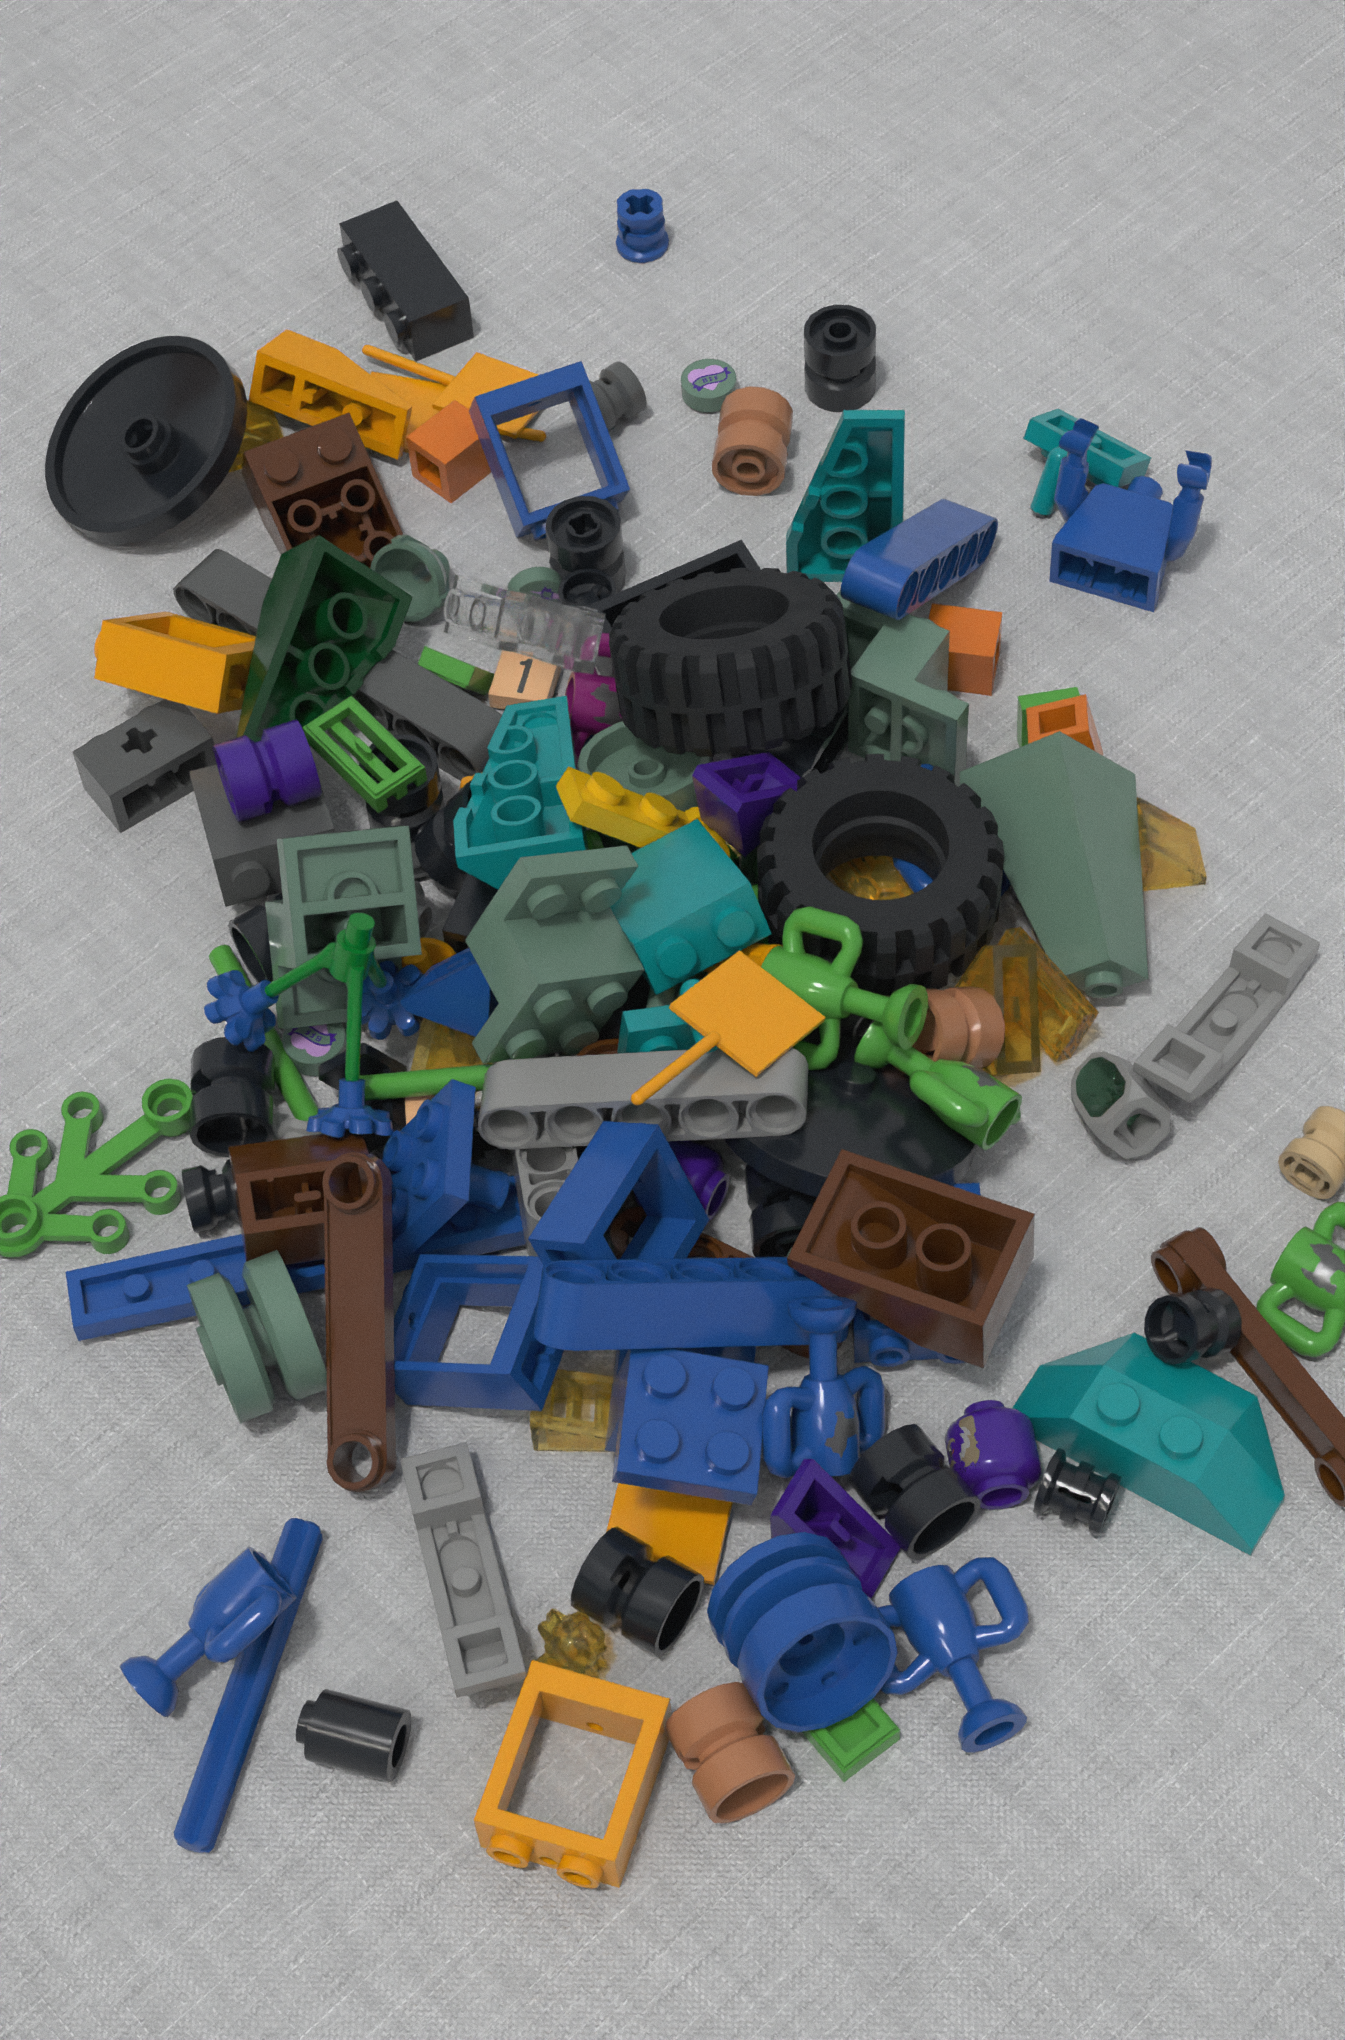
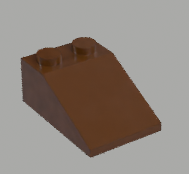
(917, 1254)

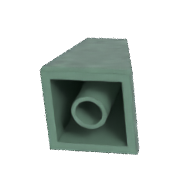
(1072, 856)

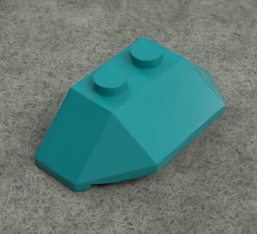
(1166, 1431)

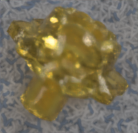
(573, 1643)

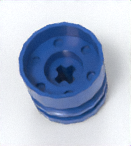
(801, 1632)

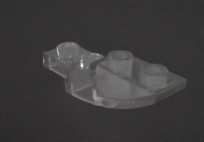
(524, 623)

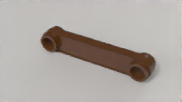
(1196, 1262)
(359, 1322)

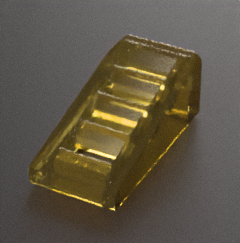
(572, 1432)

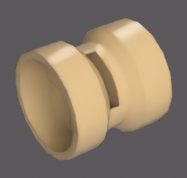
(1318, 1158)

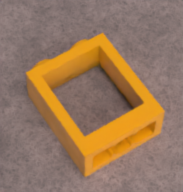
(176, 659)
(596, 1708)

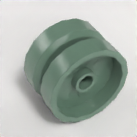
(640, 769)
(264, 1334)

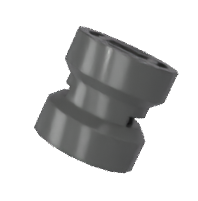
(618, 393)

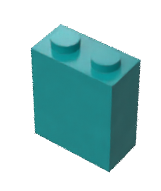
(687, 907)

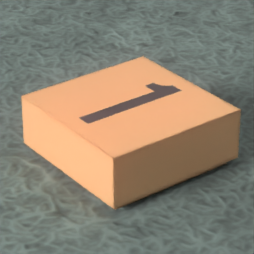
(522, 680)

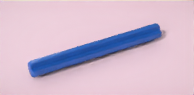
(245, 1699)

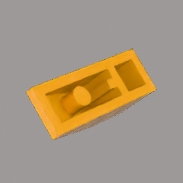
(322, 383)

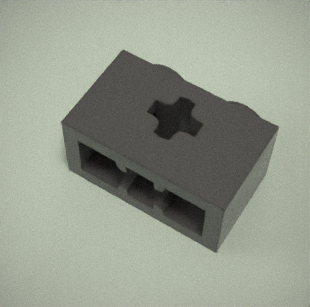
(144, 762)

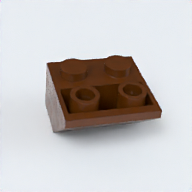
(283, 1193)

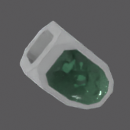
(1119, 1105)

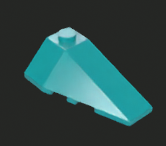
(851, 494)
(516, 796)

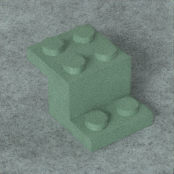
(901, 691)
(323, 885)
(554, 953)

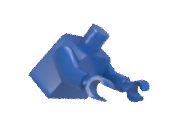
(1118, 537)

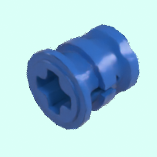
(641, 226)

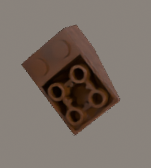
(321, 487)

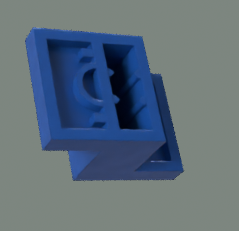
(688, 1420)

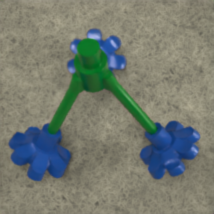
(371, 998)

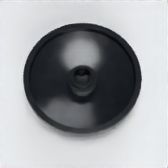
(146, 439)
(864, 1114)

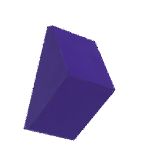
(740, 794)
(823, 1508)

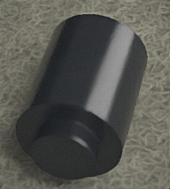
(354, 1734)

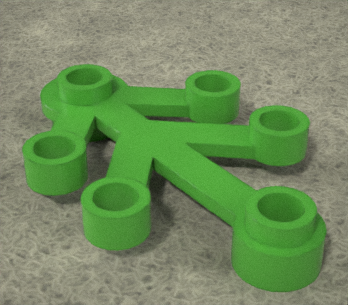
(87, 1177)

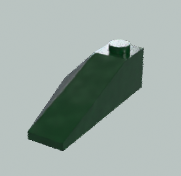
(317, 635)

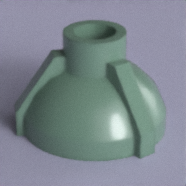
(405, 566)

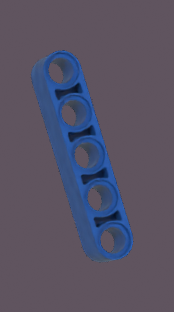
(918, 558)
(671, 1303)

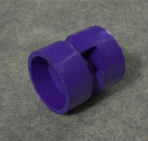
(267, 770)

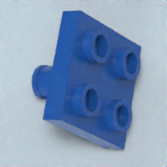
(435, 1169)

